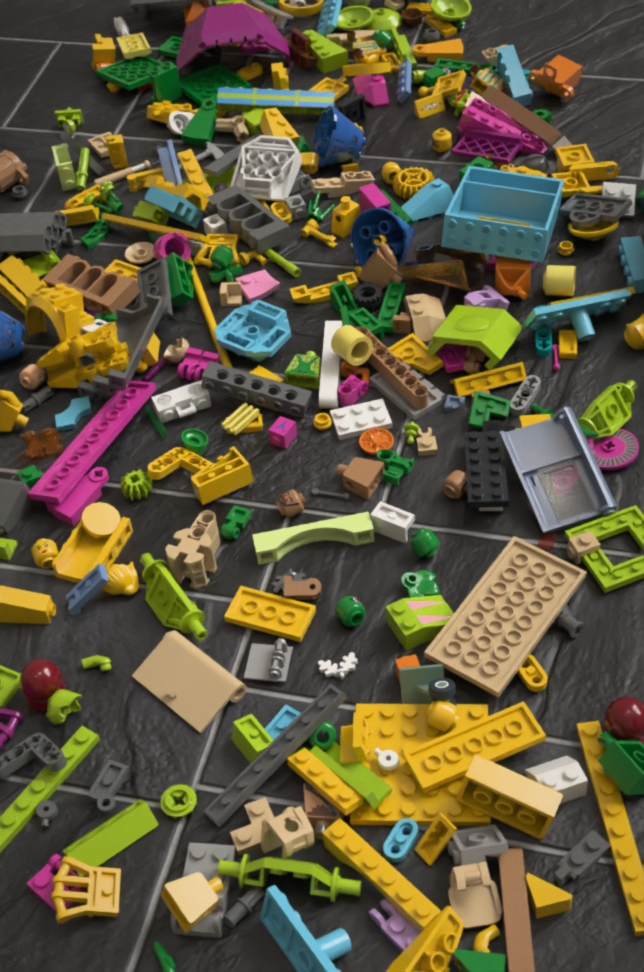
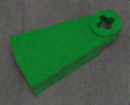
(202, 124)

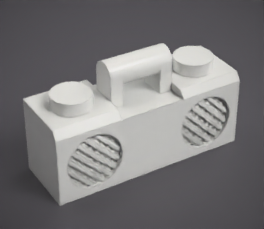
(181, 402)

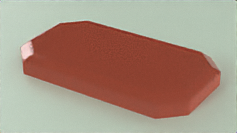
(547, 541)

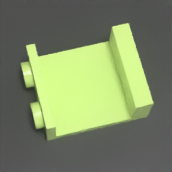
(64, 167)

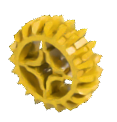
(411, 181)

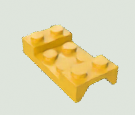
(187, 191)

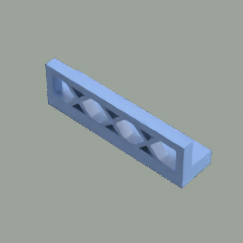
(169, 164)

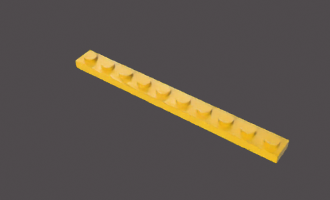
(615, 824)

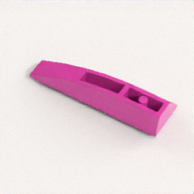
(488, 117)

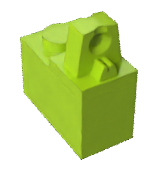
(151, 213)

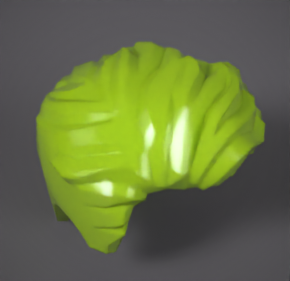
(61, 704)

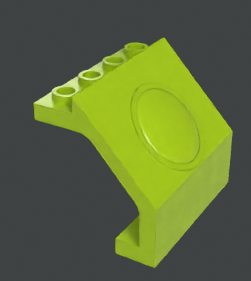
(482, 327)

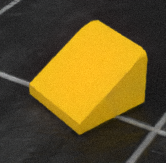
(350, 167)

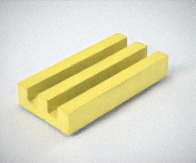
(237, 418)

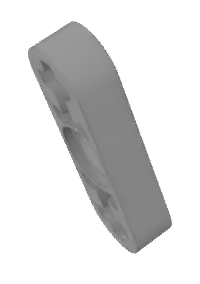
(517, 410)

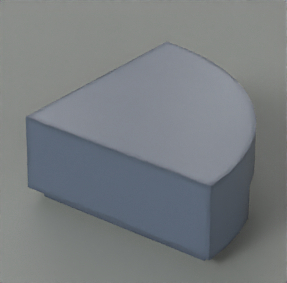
(453, 403)

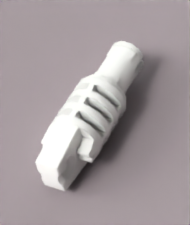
(121, 26)

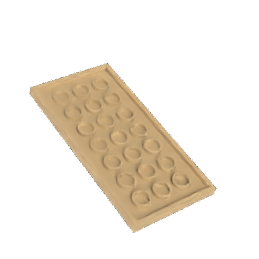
(505, 616)

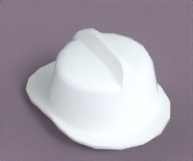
(178, 121)

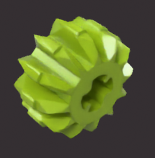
(136, 484)

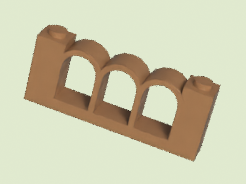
(79, 275)

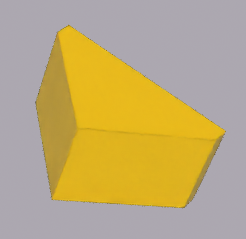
(546, 898)

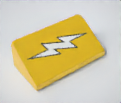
(429, 105)

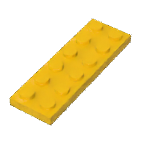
(490, 738)

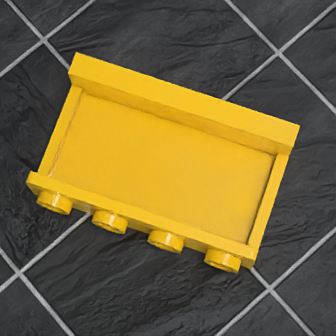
(85, 552)

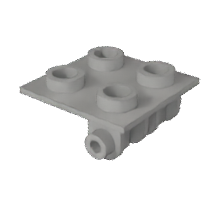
(269, 661)

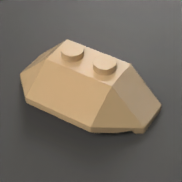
(425, 315)

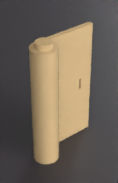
(190, 674)

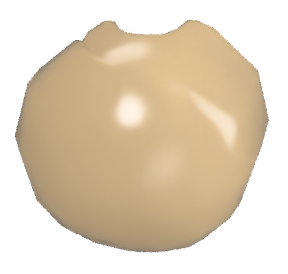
(177, 352)

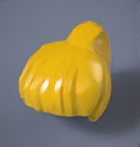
(121, 580)

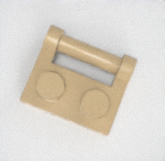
(99, 144)

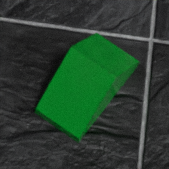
(340, 296)

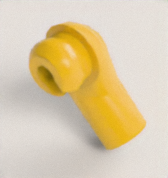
(484, 937)

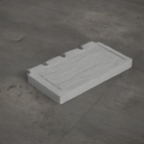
(435, 396)

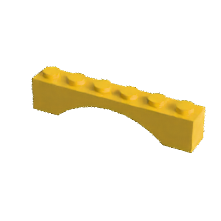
(358, 854)

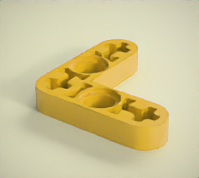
(177, 457)

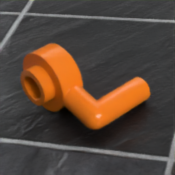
(347, 369)

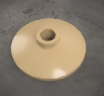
(140, 253)

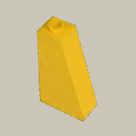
(25, 606)

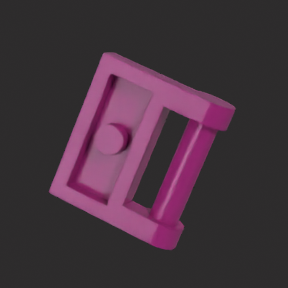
(42, 882)

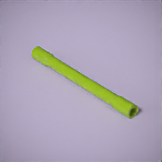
(288, 266)

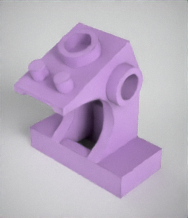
(486, 298)

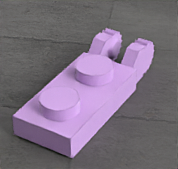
(396, 927)

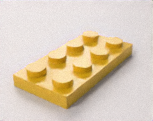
(270, 613)

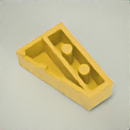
(274, 124)
(222, 477)

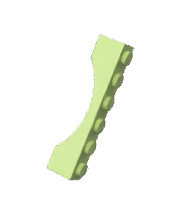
(352, 529)

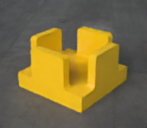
(572, 155)

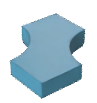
(69, 418)

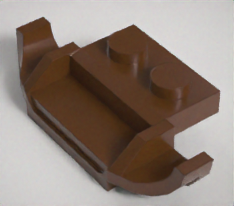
(300, 49)

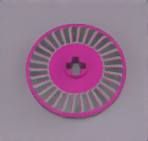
(622, 450)

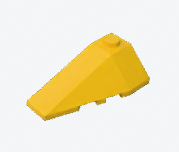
(433, 946)

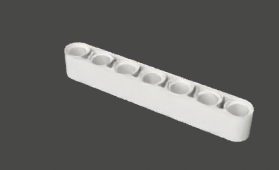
(329, 369)

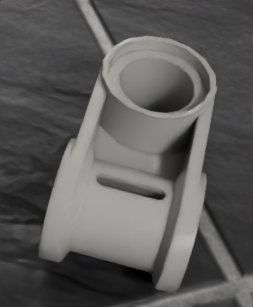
(302, 181)

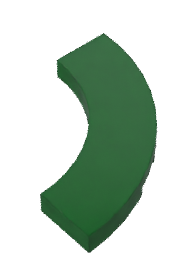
(97, 233)

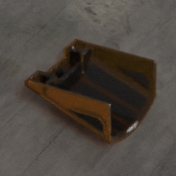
(446, 267)

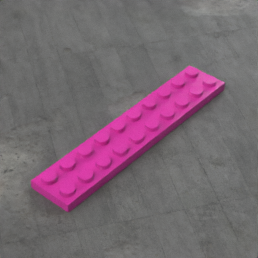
(91, 443)

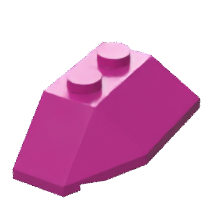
(373, 88)

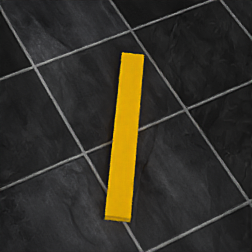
(154, 227)

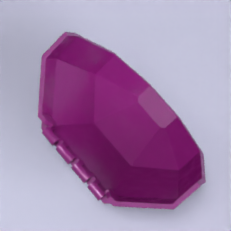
(227, 25)

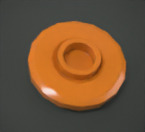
(375, 440)

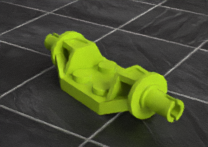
(609, 409)
(169, 600)
(299, 868)

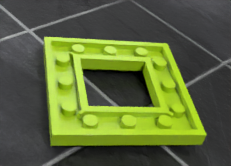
(607, 575)

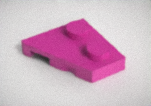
(453, 356)

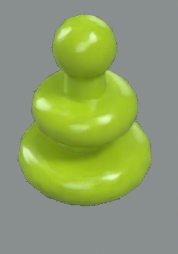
(411, 431)

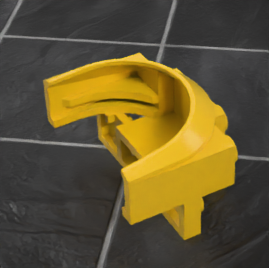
(62, 306)

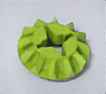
(178, 793)

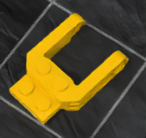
(579, 174)

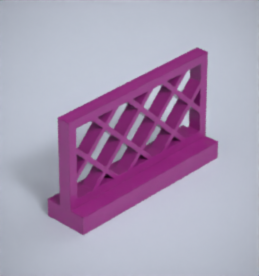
(489, 139)

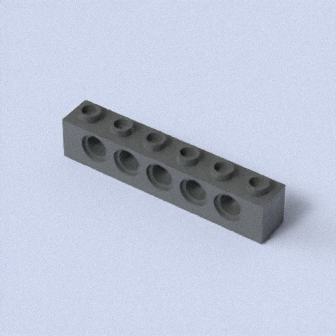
(256, 389)

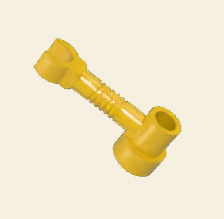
(311, 229)

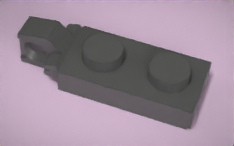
(581, 858)

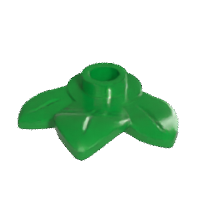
(422, 584)

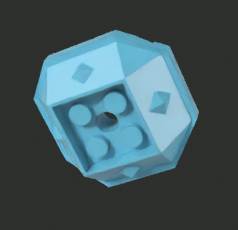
(254, 330)

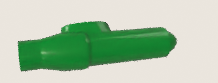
(166, 961)

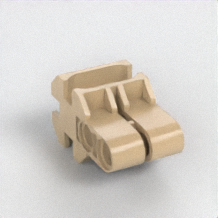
(196, 550)

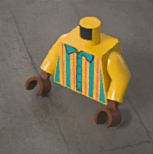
(365, 50)
(484, 78)

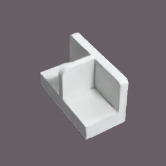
(392, 521)

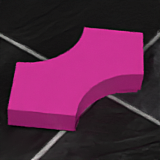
(253, 47)

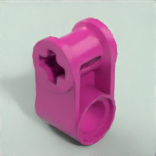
(351, 391)

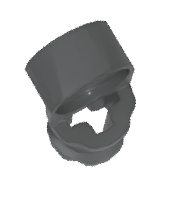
(569, 623)

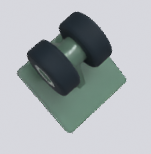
(425, 684)

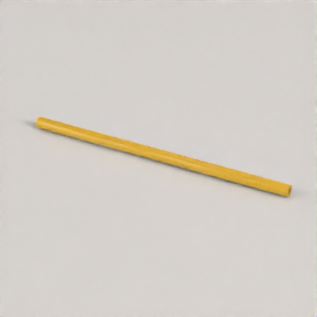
(208, 315)

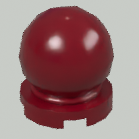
(39, 682)
(625, 719)

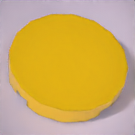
(100, 519)

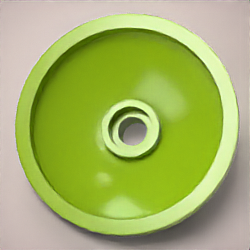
(451, 9)
(354, 18)
(384, 19)

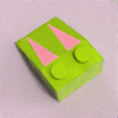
(417, 619)

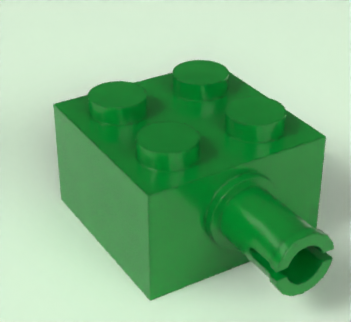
(623, 763)

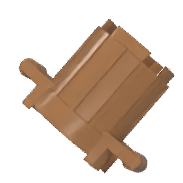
(11, 170)

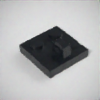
(354, 109)

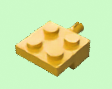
(279, 76)
(162, 111)

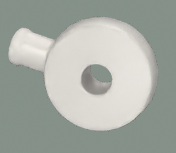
(387, 759)

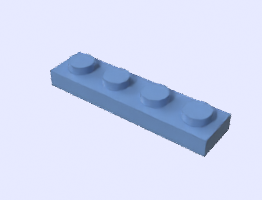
(404, 80)

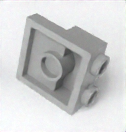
(473, 844)

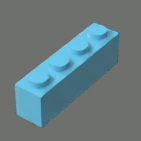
(632, 258)

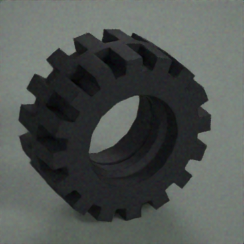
(368, 296)

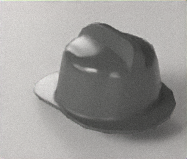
(540, 163)

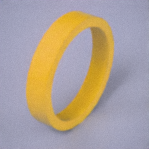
(301, 11)
(366, 68)

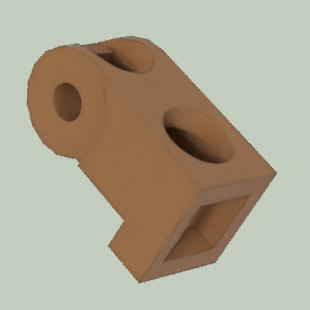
(302, 590)

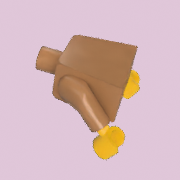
(380, 266)

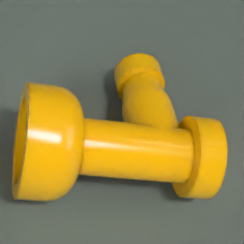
(244, 258)

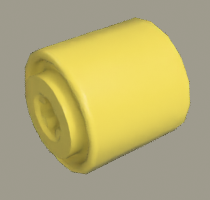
(559, 280)
(351, 345)

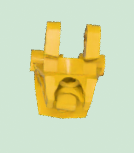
(66, 368)

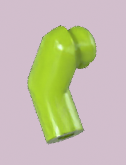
(97, 660)

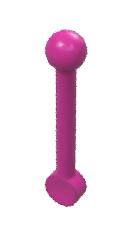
(555, 348)

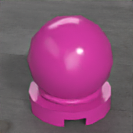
(172, 243)

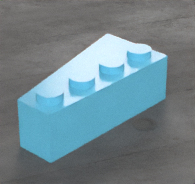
(513, 75)

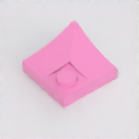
(257, 285)

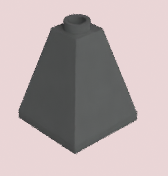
(13, 503)

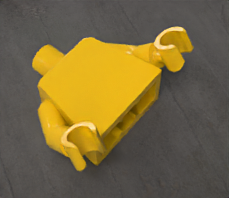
(10, 412)

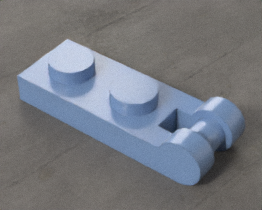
(86, 589)

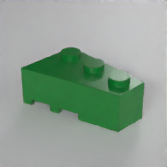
(179, 279)

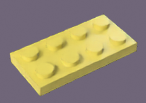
(134, 46)

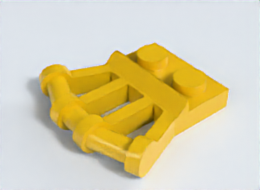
(229, 240)
(101, 895)

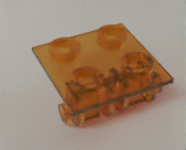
(47, 438)

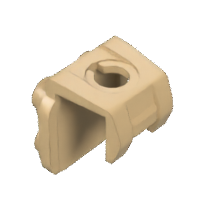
(288, 829)
(474, 895)

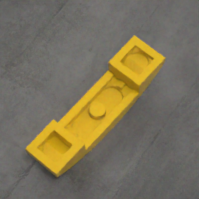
(321, 293)

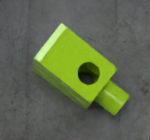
(252, 120)

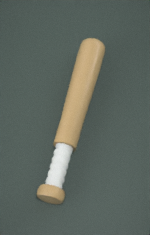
(122, 174)

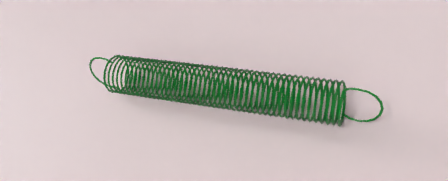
(158, 424)

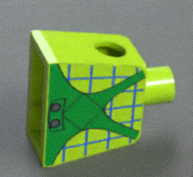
(304, 371)

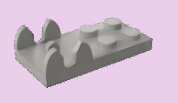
(205, 859)

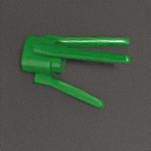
(315, 212)

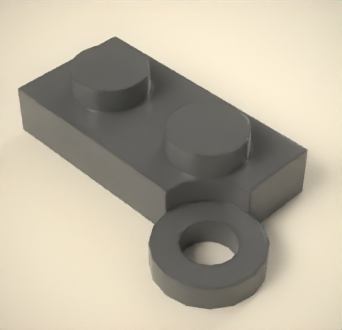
(107, 785)

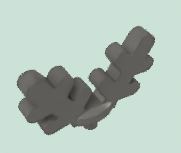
(279, 585)

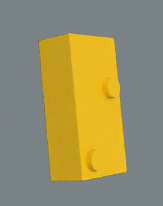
(509, 797)

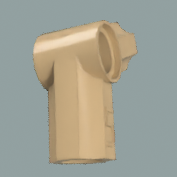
(234, 125)

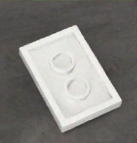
(358, 418)

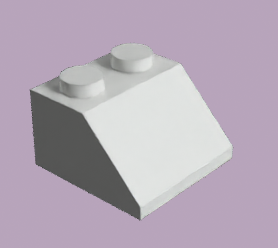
(561, 775)

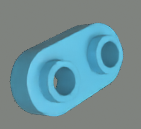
(399, 841)

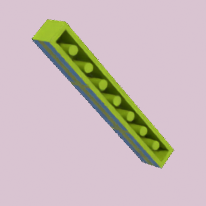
(284, 100)

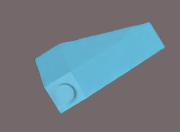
(429, 201)

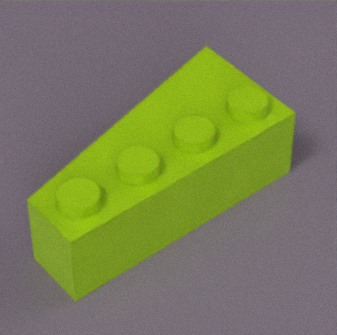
(329, 54)

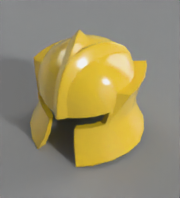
(635, 333)

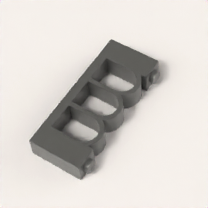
(248, 218)

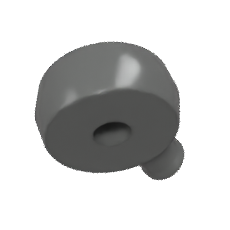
(46, 812)

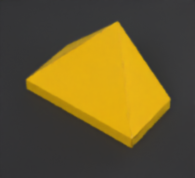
(435, 839)

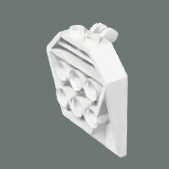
(267, 167)

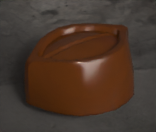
(412, 16)

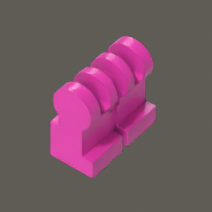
(196, 363)

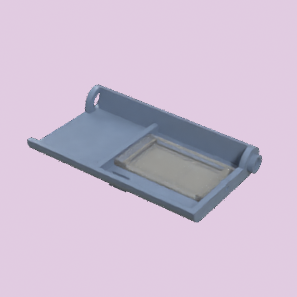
(563, 469)

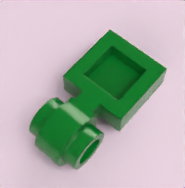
(236, 518)

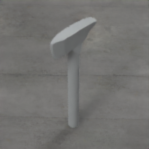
(211, 150)

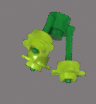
(107, 196)

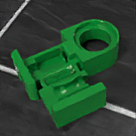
(395, 465)

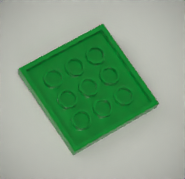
(129, 73)
(205, 82)

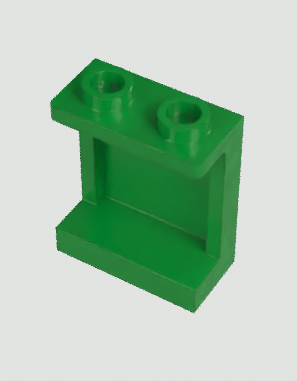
(165, 82)

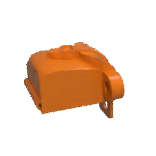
(557, 77)

